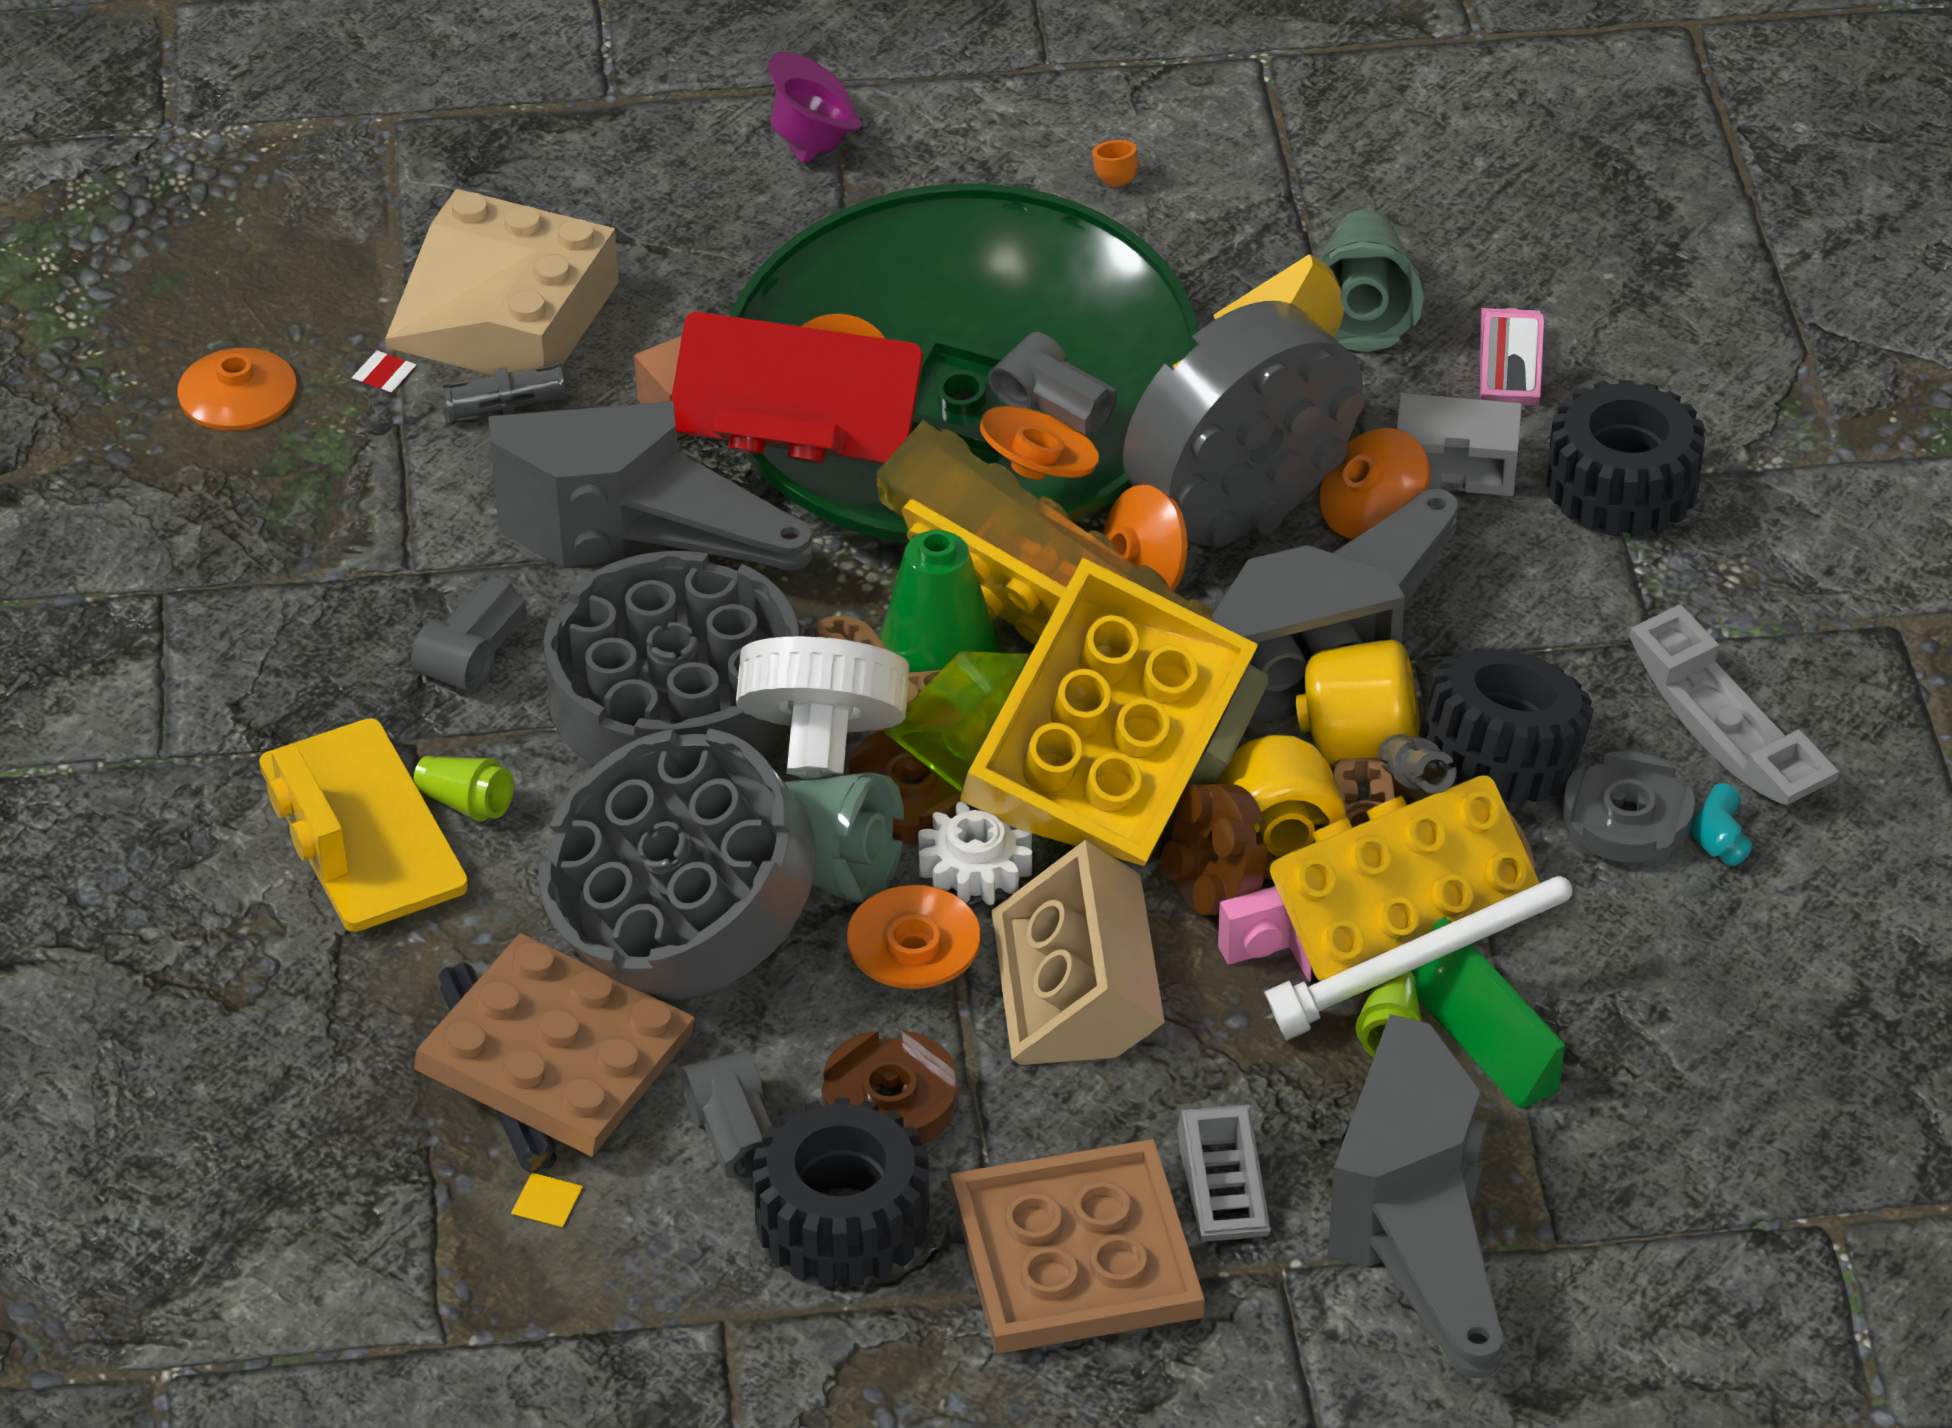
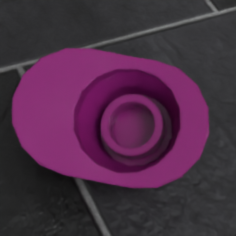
(809, 106)

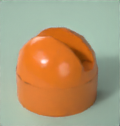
(1115, 162)

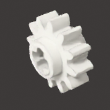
(974, 854)

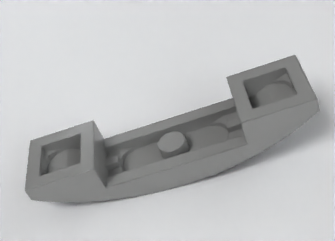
(1721, 715)

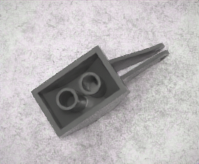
(612, 481)
(1329, 600)
(1410, 1190)

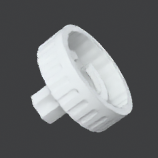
(822, 694)

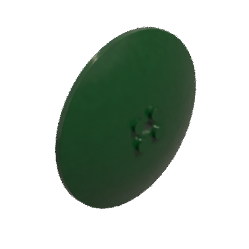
(967, 282)

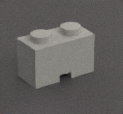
(1465, 440)

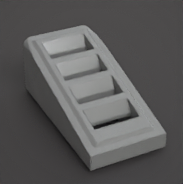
(1223, 1126)

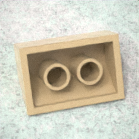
(1077, 961)

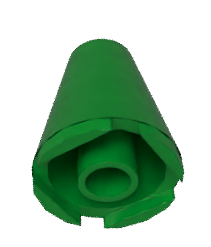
(937, 604)

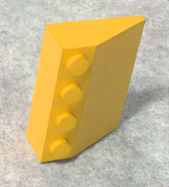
(1107, 717)

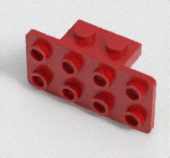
(794, 388)

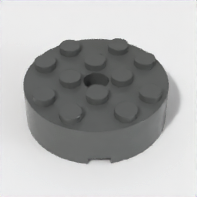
(1246, 421)
(658, 651)
(678, 863)

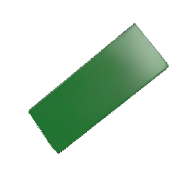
(1492, 1023)

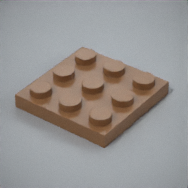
(554, 1044)
(1076, 1246)

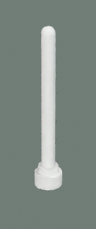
(1300, 1005)

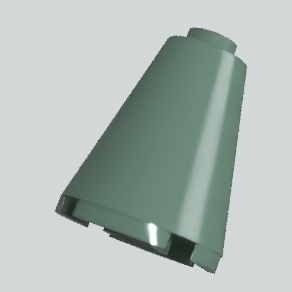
(1376, 279)
(852, 832)

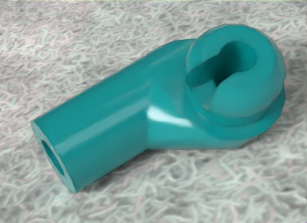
(1718, 830)

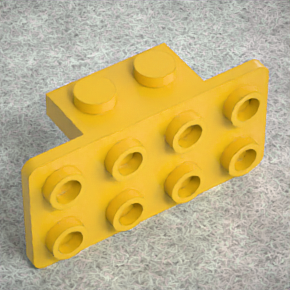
(1008, 585)
(362, 825)
(1400, 874)

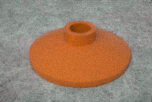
(237, 389)
(1038, 443)
(1394, 474)
(1149, 531)
(913, 937)

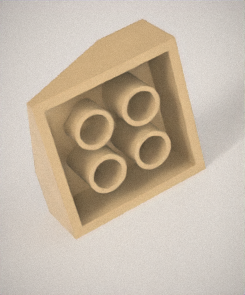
(503, 286)

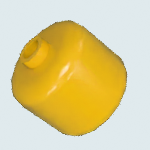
(1358, 699)
(1291, 789)

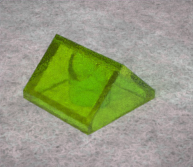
(957, 711)

